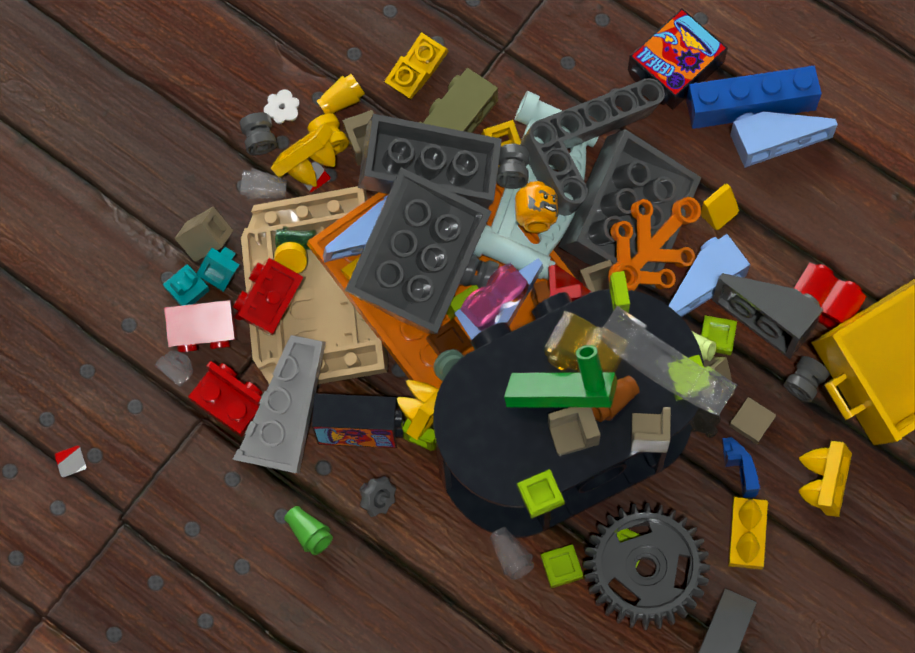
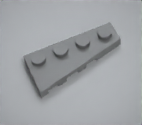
(282, 421)

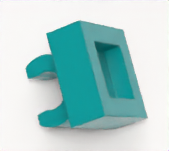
(218, 268)
(186, 286)

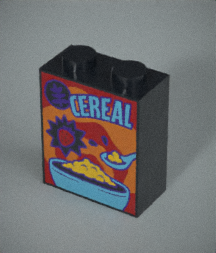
(677, 56)
(357, 420)

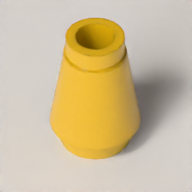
(341, 95)

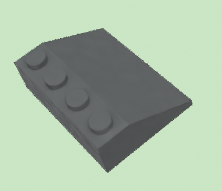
(622, 175)
(418, 251)

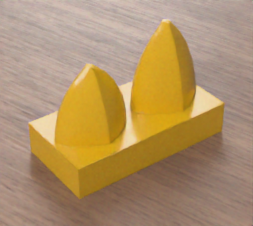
(295, 158)
(419, 410)
(834, 466)
(748, 533)

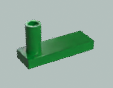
(585, 389)

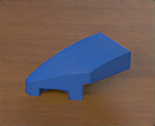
(737, 456)

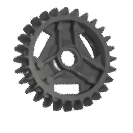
(663, 548)

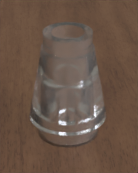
(261, 185)
(512, 555)

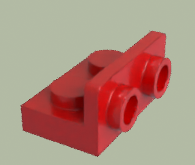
(268, 295)
(227, 398)

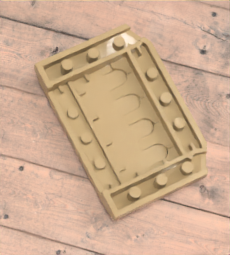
(319, 305)

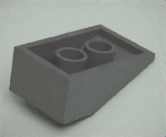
(771, 311)

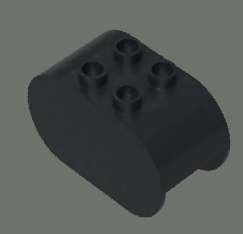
(493, 447)

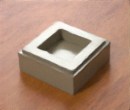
(752, 420)

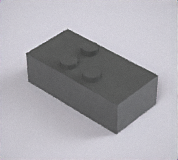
(448, 157)

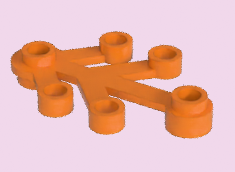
(649, 246)

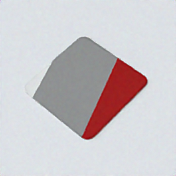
(321, 176)
(70, 461)

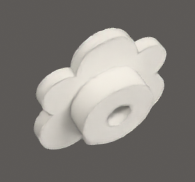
(282, 100)

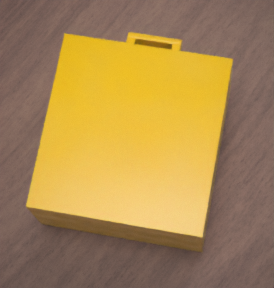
(875, 366)

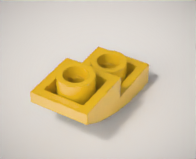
(417, 66)

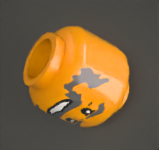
(536, 207)

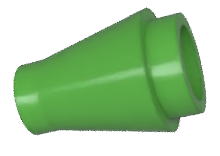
(310, 532)

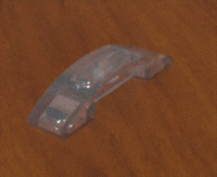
(664, 364)

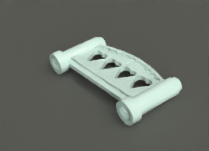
(504, 238)

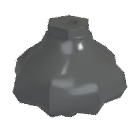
(377, 496)

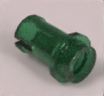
(297, 236)

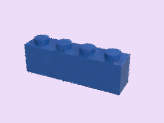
(775, 92)

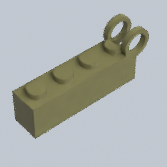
(464, 104)

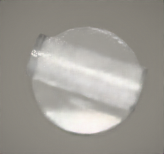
(175, 366)

